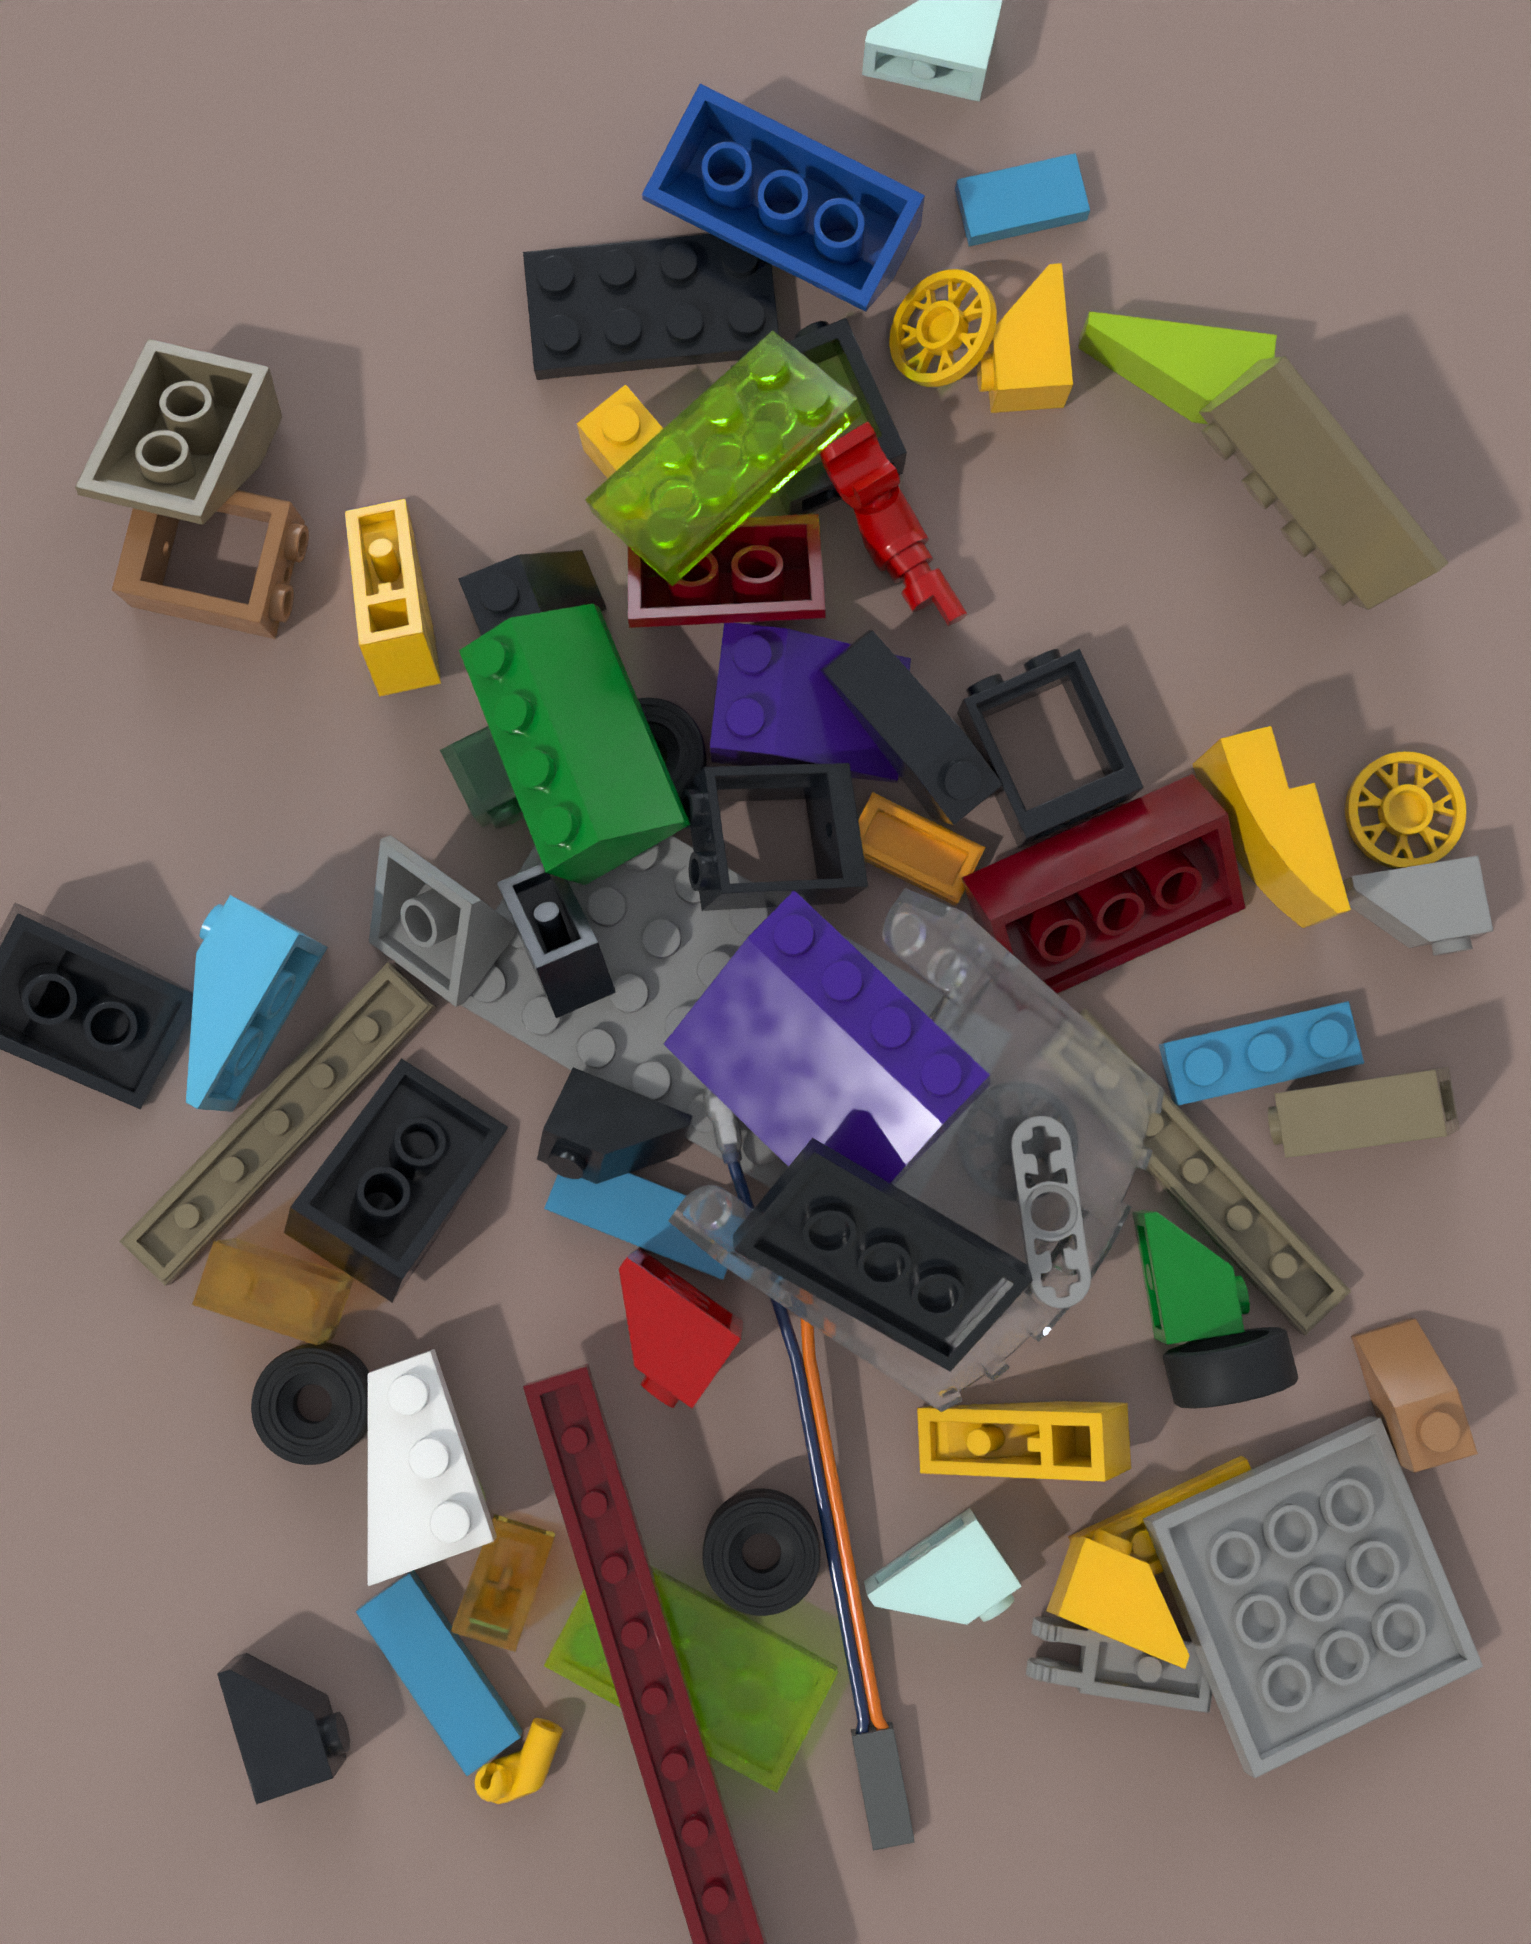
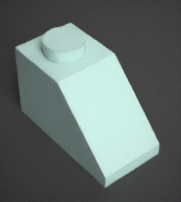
(935, 46)
(947, 1576)

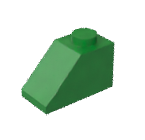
(1186, 1284)

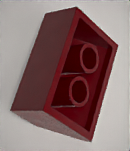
(756, 574)

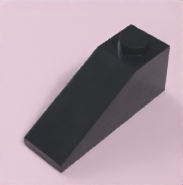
(911, 730)

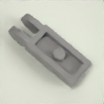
(1119, 1670)

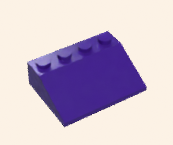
(824, 1048)

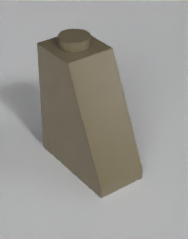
(1364, 1113)

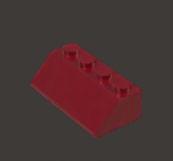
(1112, 886)

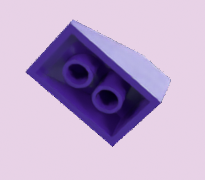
(782, 708)

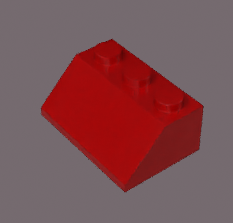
(674, 1330)

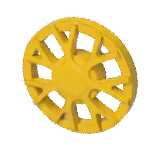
(943, 328)
(1405, 810)

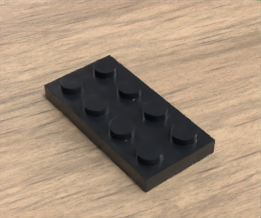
(645, 305)
(881, 1255)

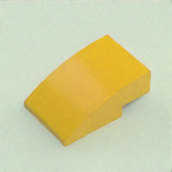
(1275, 829)

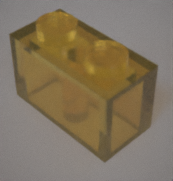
(273, 1290)

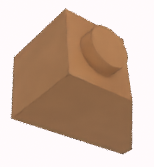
(1413, 1396)

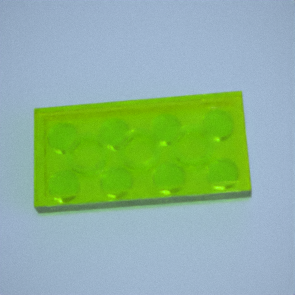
(723, 457)
(745, 1681)

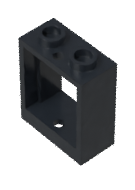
(819, 341)
(1041, 675)
(831, 823)

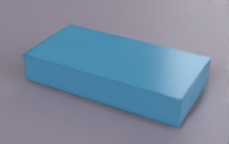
(1022, 199)

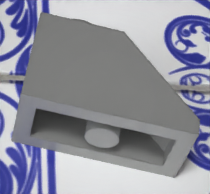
(1426, 903)

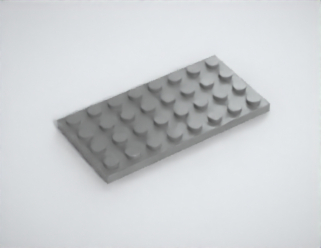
(660, 963)

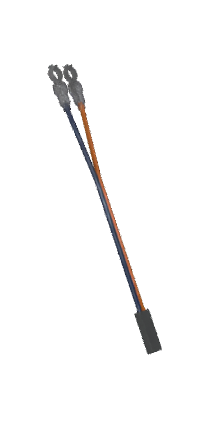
(875, 1744)

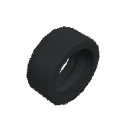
(1230, 1368)

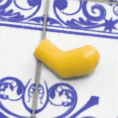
(523, 1770)

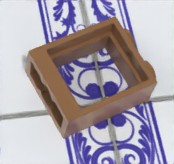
(148, 551)

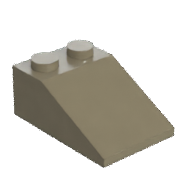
(183, 433)

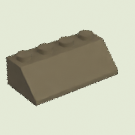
(1319, 485)

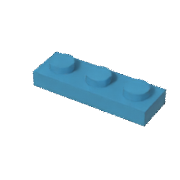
(1261, 1053)

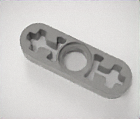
(1057, 1160)

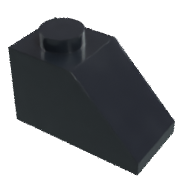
(530, 586)
(557, 939)
(608, 1130)
(281, 1728)

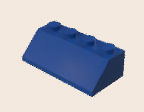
(786, 198)

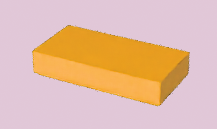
(916, 849)

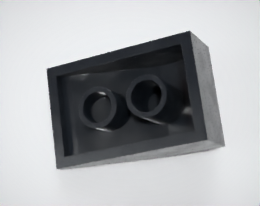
(85, 1008)
(394, 1180)

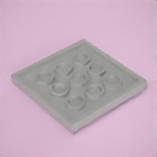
(1312, 1595)

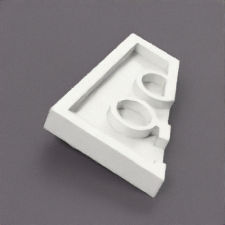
(419, 1472)

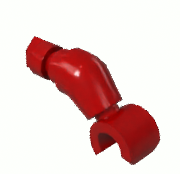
(887, 521)

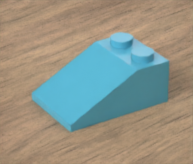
(242, 994)

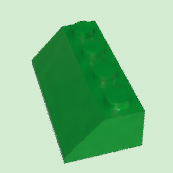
(573, 741)

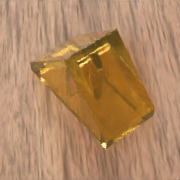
(504, 1584)

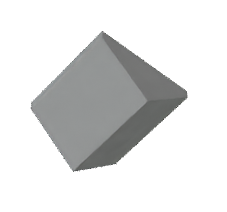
(434, 924)

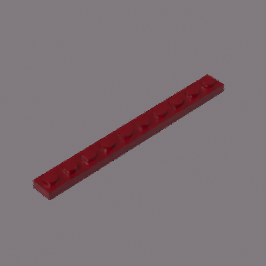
(643, 1660)

